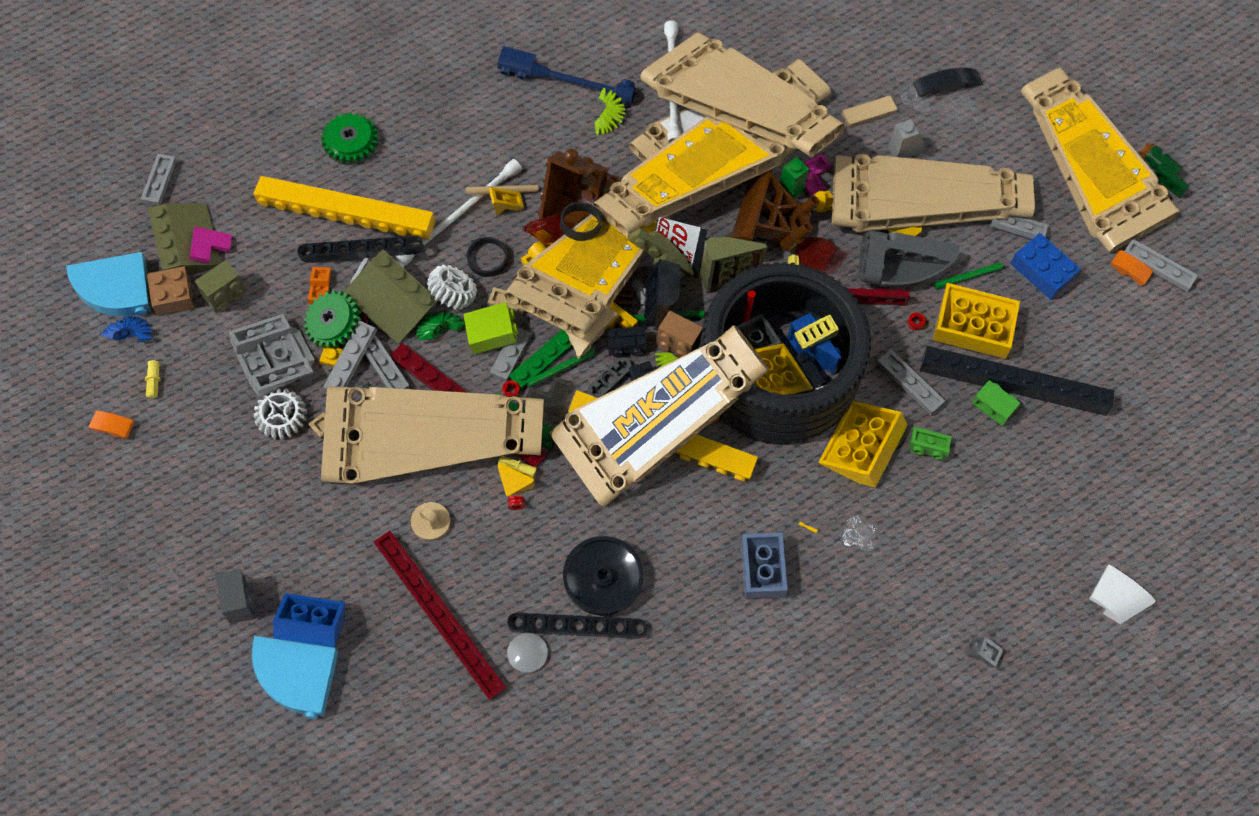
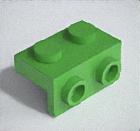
(930, 443)

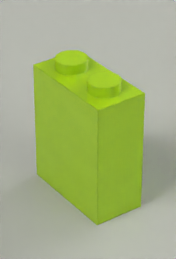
(491, 327)

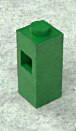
(794, 177)

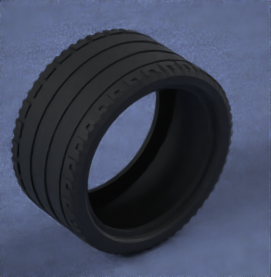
(794, 293)

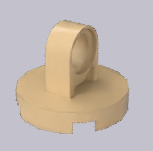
(430, 521)

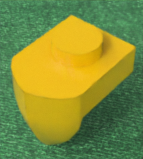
(825, 199)

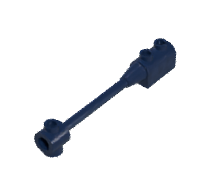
(526, 65)

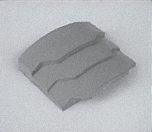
(271, 354)

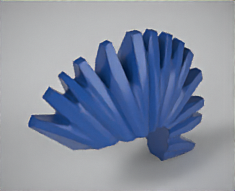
(129, 328)

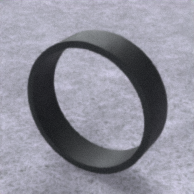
(580, 206)
(484, 240)

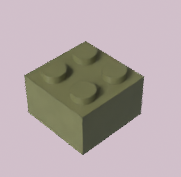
(221, 286)

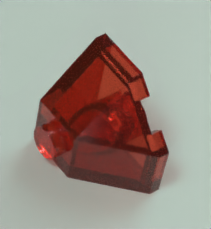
(545, 229)
(816, 253)

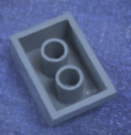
(763, 565)

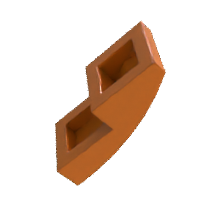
(1128, 264)
(319, 282)
(112, 424)

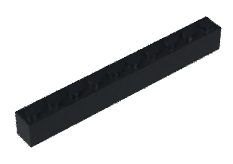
(1017, 380)

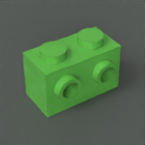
(996, 402)

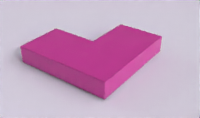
(817, 166)
(205, 240)

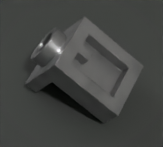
(984, 650)

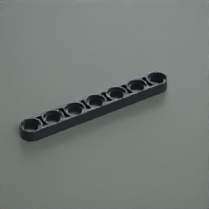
(352, 245)
(567, 621)

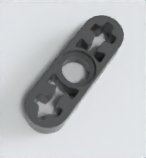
(609, 372)

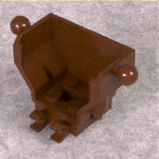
(571, 181)

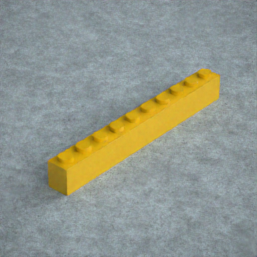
(344, 207)
(700, 449)

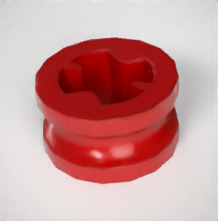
(920, 317)
(510, 384)
(516, 502)

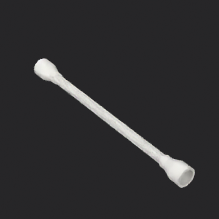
(671, 31)
(510, 170)

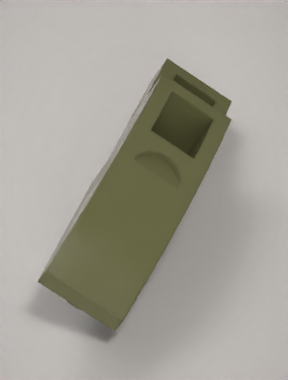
(661, 248)

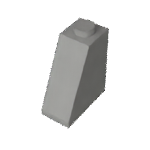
(906, 140)

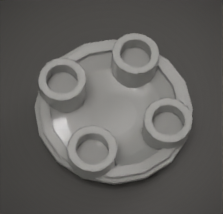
(527, 652)

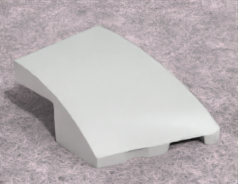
(1120, 595)

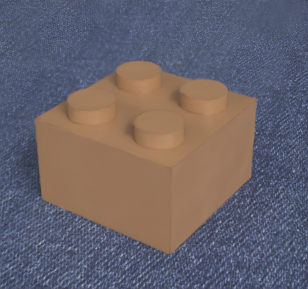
(170, 291)
(678, 335)

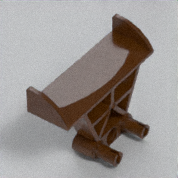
(788, 232)

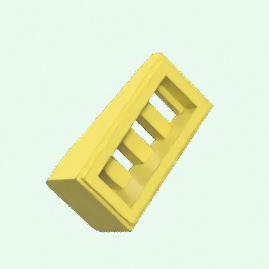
(828, 321)

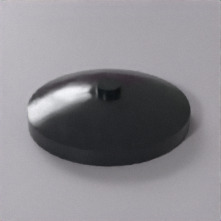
(603, 575)

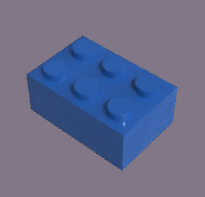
(1045, 266)
(309, 620)

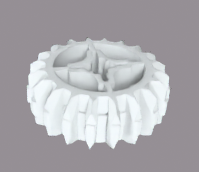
(452, 287)
(269, 425)

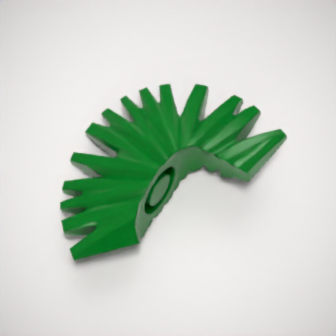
(436, 324)

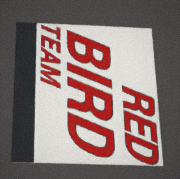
(686, 239)

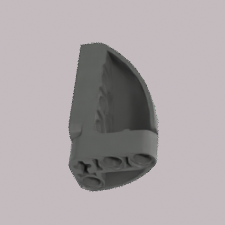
(902, 258)

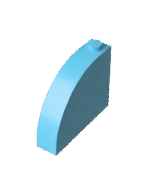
(113, 284)
(295, 673)

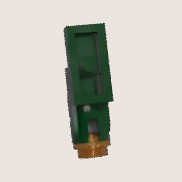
(1166, 168)

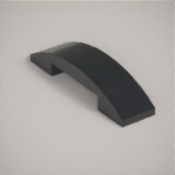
(945, 79)

